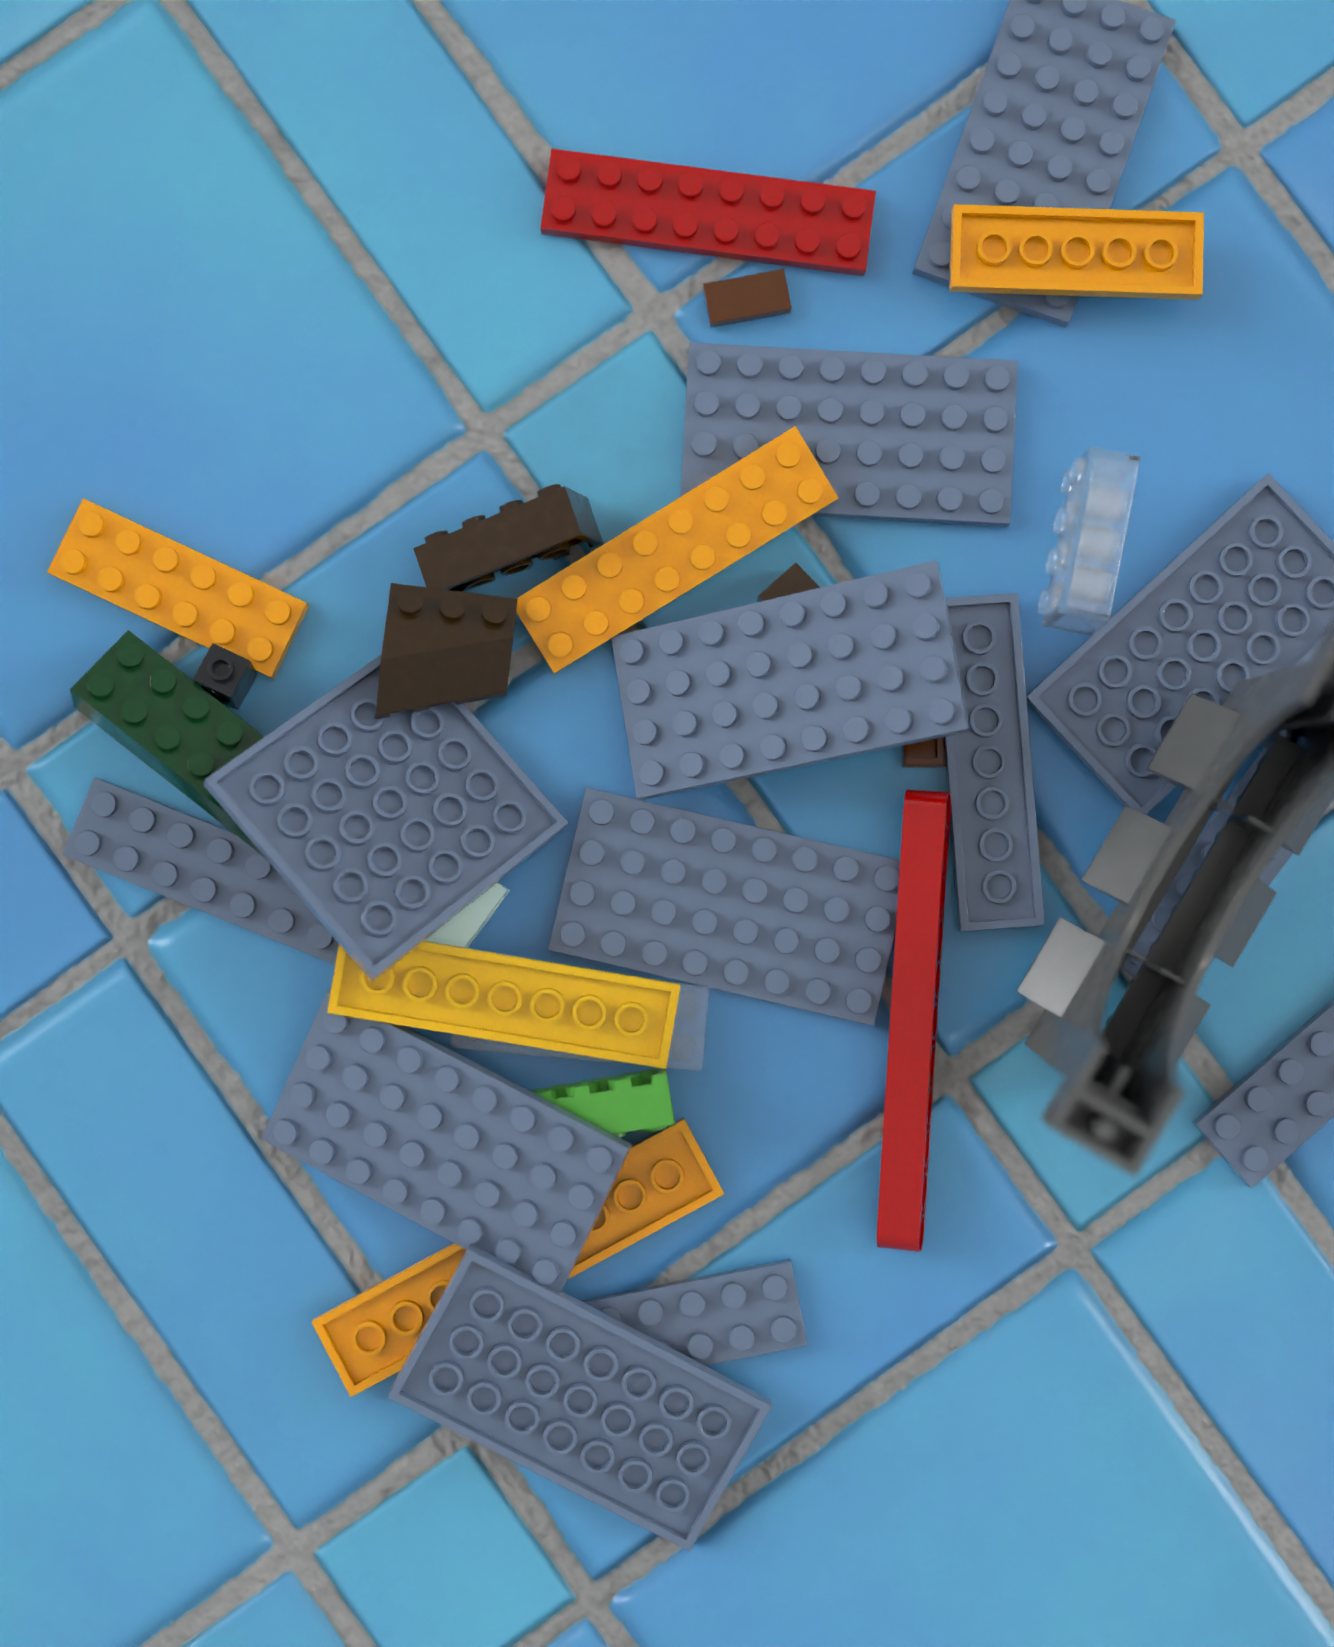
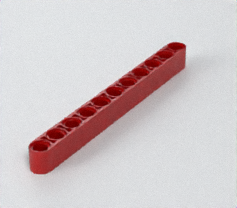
(913, 1020)

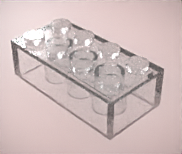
(1089, 541)

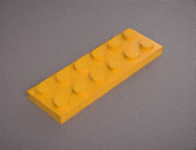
(1076, 252)
(177, 587)

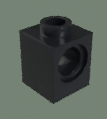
(225, 676)

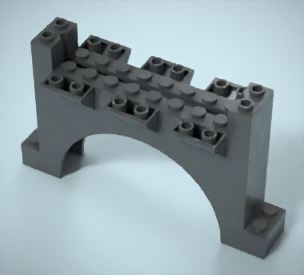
(1125, 1078)

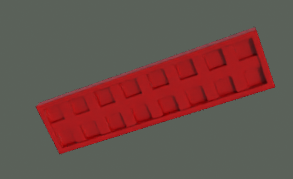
(708, 212)

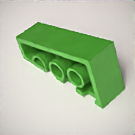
(619, 1101)

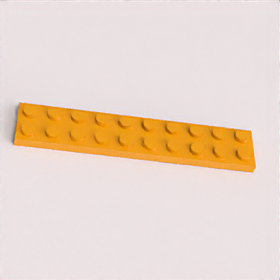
(379, 1327)

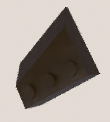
(443, 648)

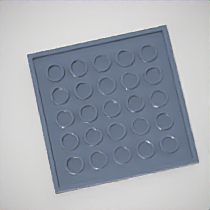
(384, 817)

